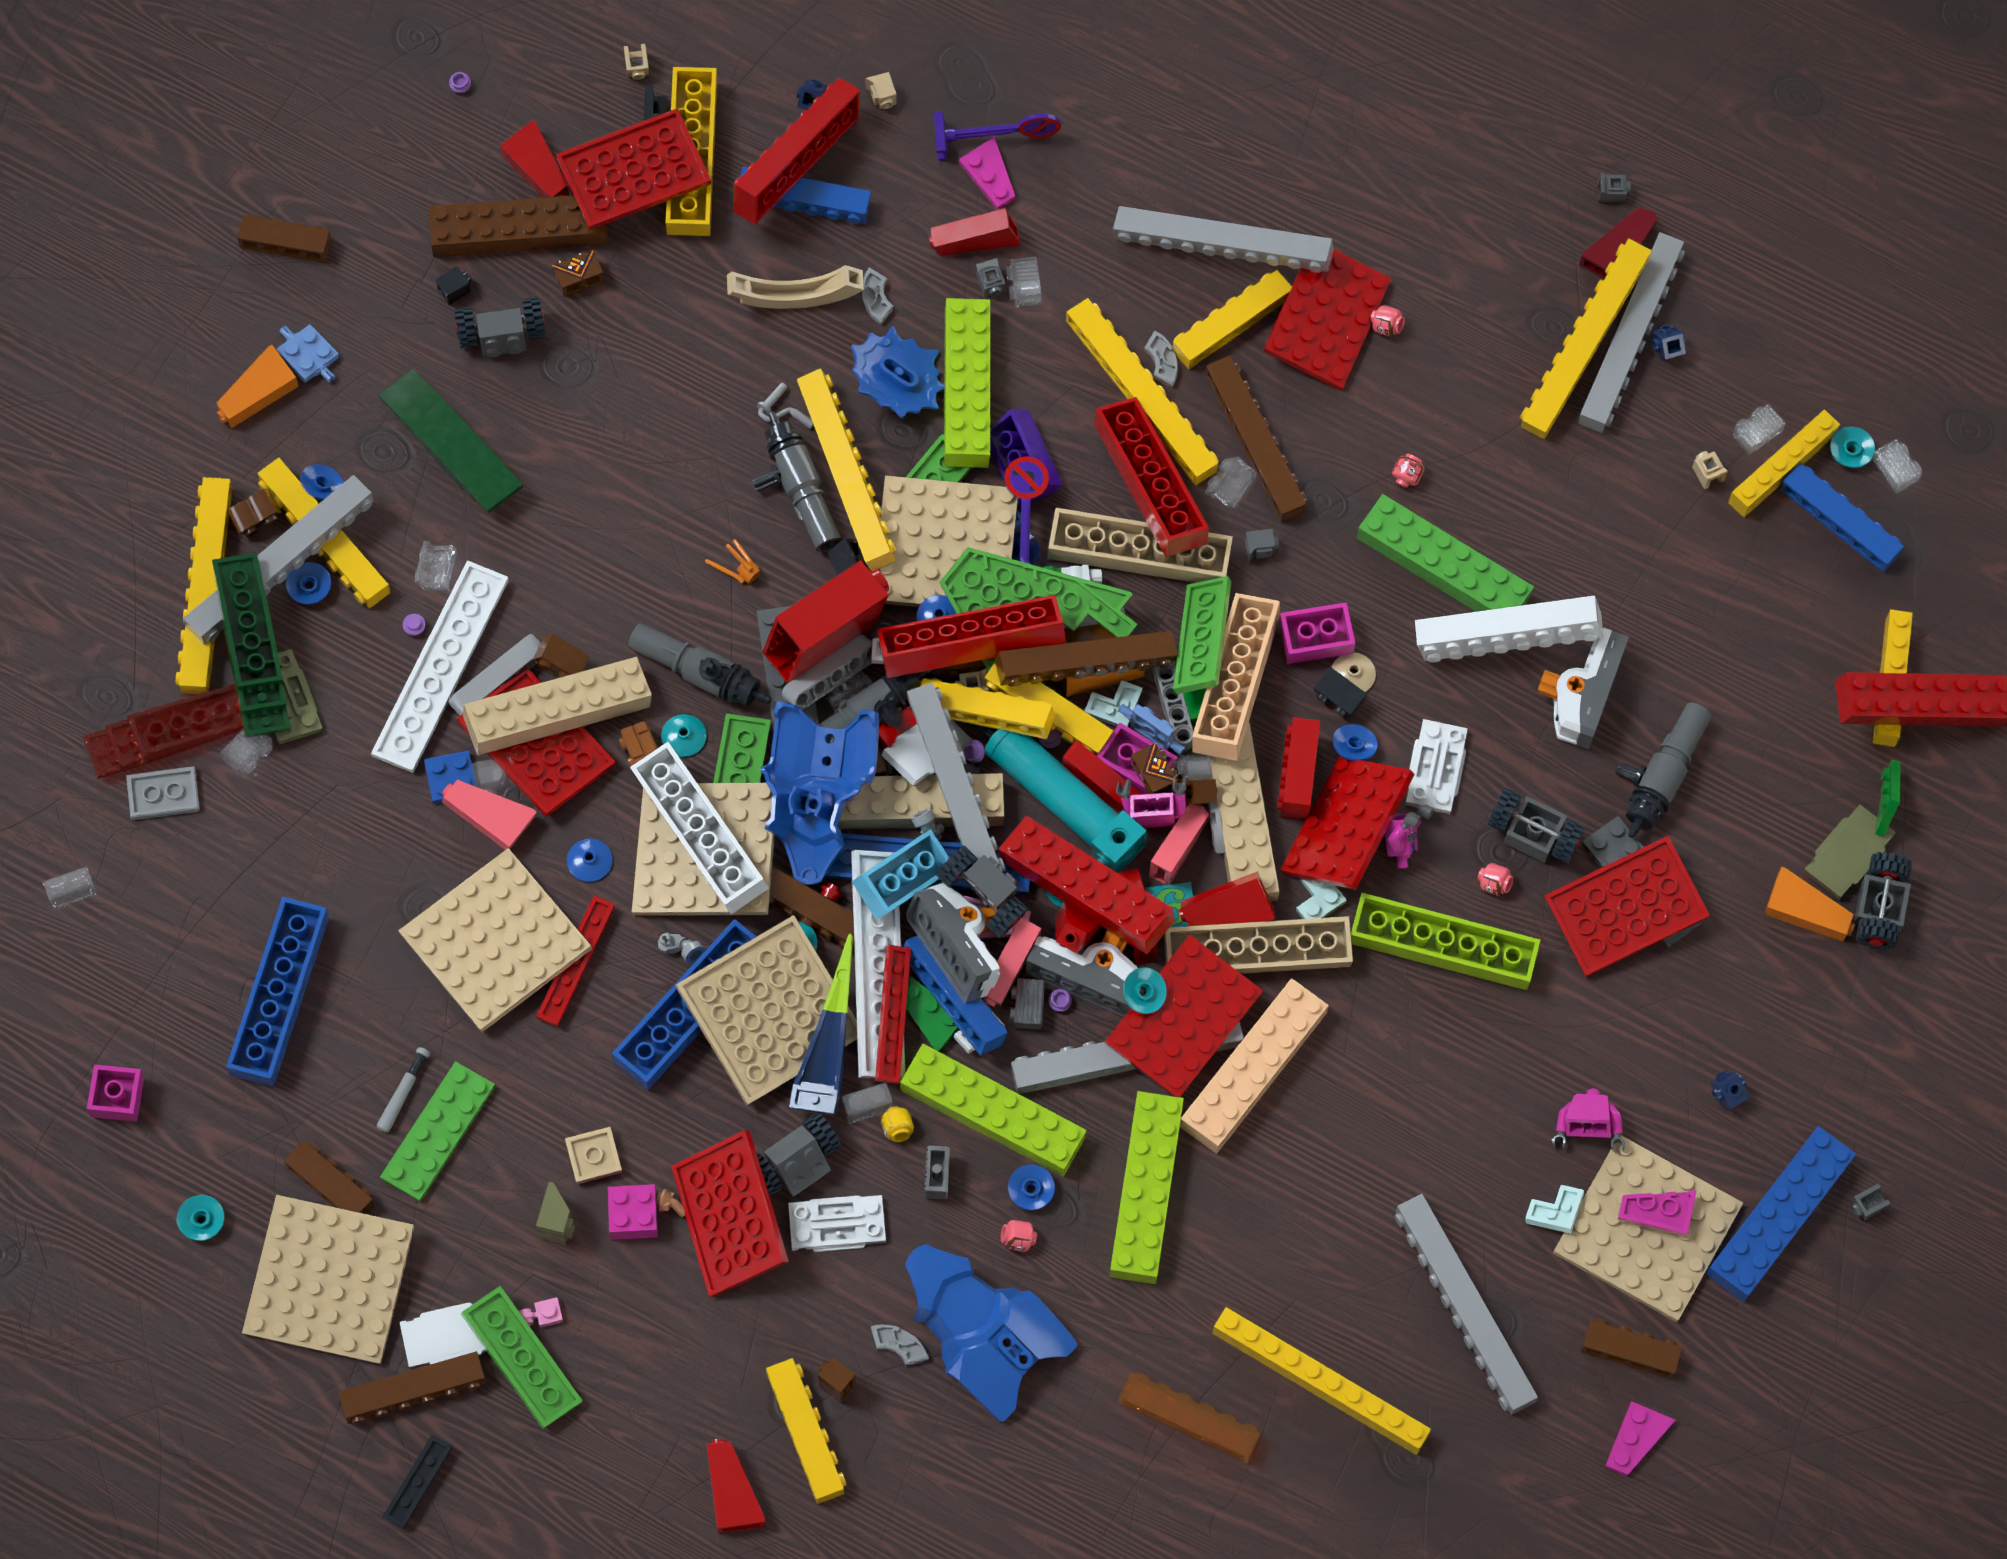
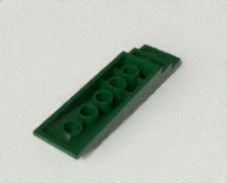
(450, 441)
(251, 645)

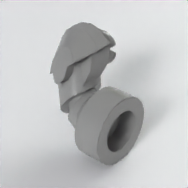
(924, 820)
(674, 943)

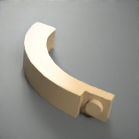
(796, 293)

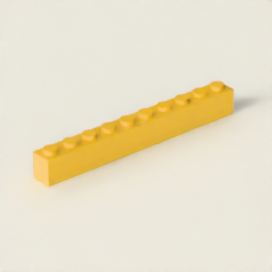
(1585, 339)
(1138, 382)
(846, 469)
(210, 544)
(1321, 1381)

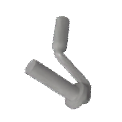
(764, 408)

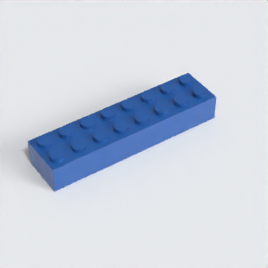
(277, 991)
(670, 1024)
(1780, 1214)

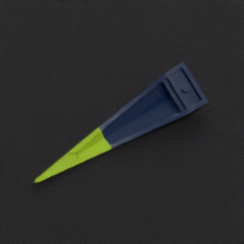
(821, 1072)

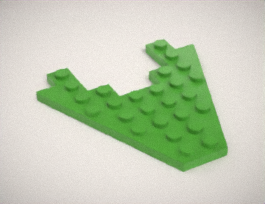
(991, 580)

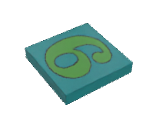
(1172, 896)

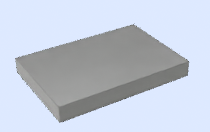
(163, 793)

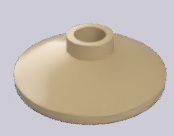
(1366, 671)

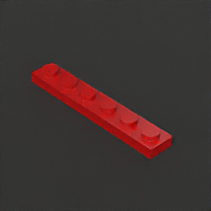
(566, 982)
(892, 1014)

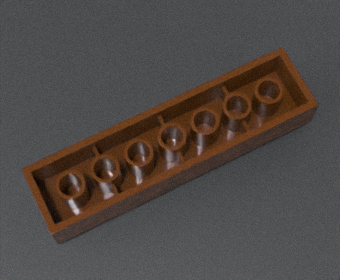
(510, 226)

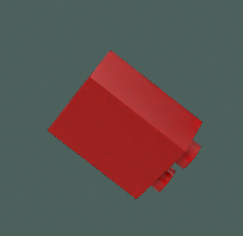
(826, 620)

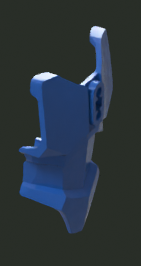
(808, 792)
(975, 1320)

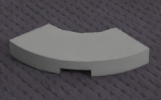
(874, 297)
(1164, 358)
(1216, 827)
(900, 1342)

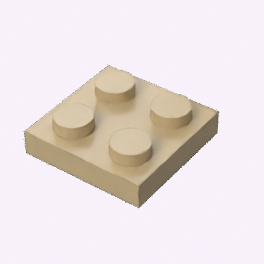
(593, 1155)

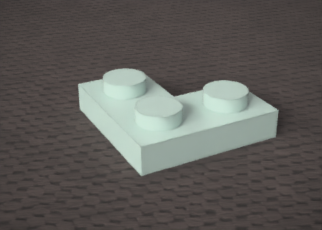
(1106, 709)
(1323, 902)
(1556, 1216)

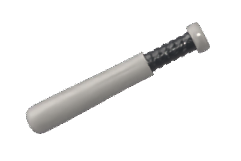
(400, 1095)

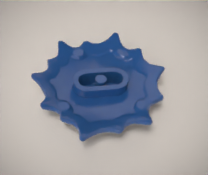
(897, 373)

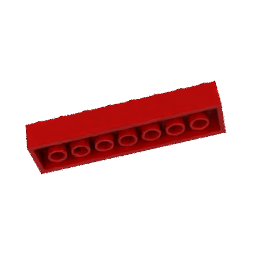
(796, 151)
(1151, 476)
(970, 636)
(1922, 699)
(1086, 885)

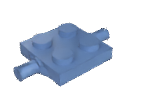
(307, 353)
(1151, 727)

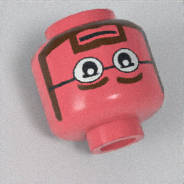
(1387, 321)
(1408, 470)
(1495, 879)
(1018, 1235)

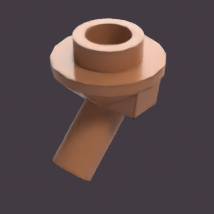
(666, 1200)

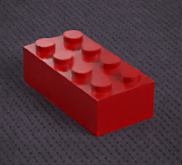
(1298, 768)

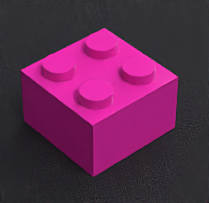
(115, 1093)
(632, 1212)

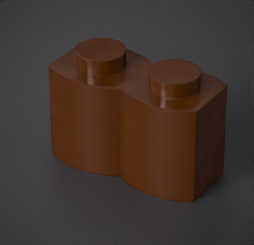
(254, 512)

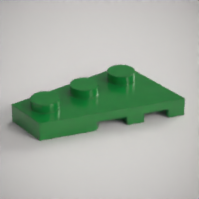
(1889, 796)
(929, 1015)

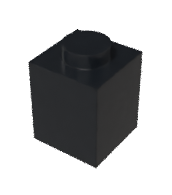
(453, 285)

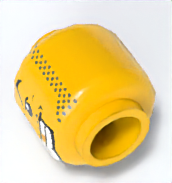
(897, 1124)

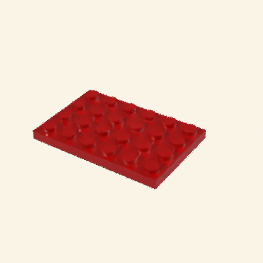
(633, 169)
(1327, 319)
(553, 766)
(1347, 822)
(1627, 906)
(1199, 1013)
(729, 1213)

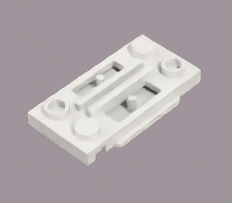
(910, 755)
(1437, 766)
(837, 1223)
(439, 1336)

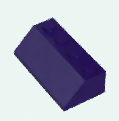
(1017, 437)

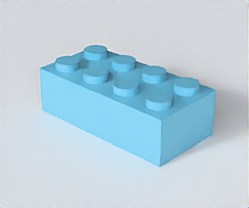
(901, 874)

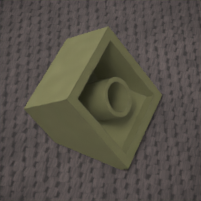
(554, 1218)

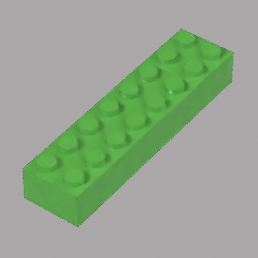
(1441, 558)

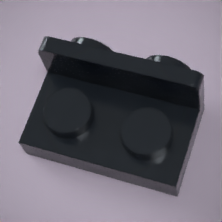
(654, 103)

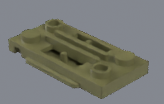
(300, 703)
(1847, 852)

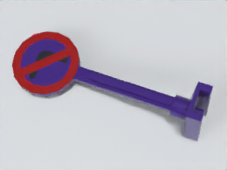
(1031, 126)
(1026, 480)

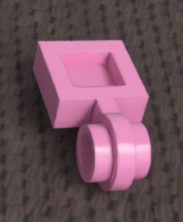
(546, 1312)

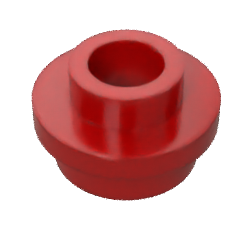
(831, 892)

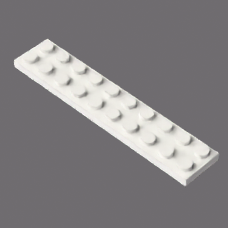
(439, 667)
(870, 945)

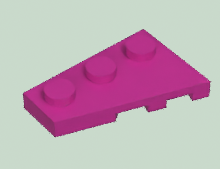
(989, 173)
(1663, 1212)
(1636, 1437)

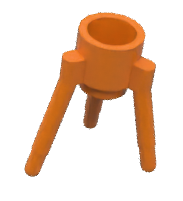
(747, 570)

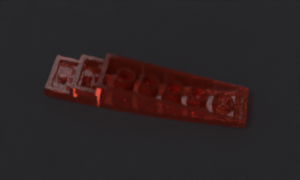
(164, 731)

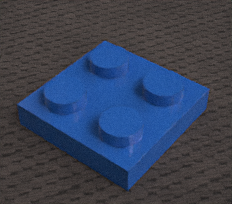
(447, 770)

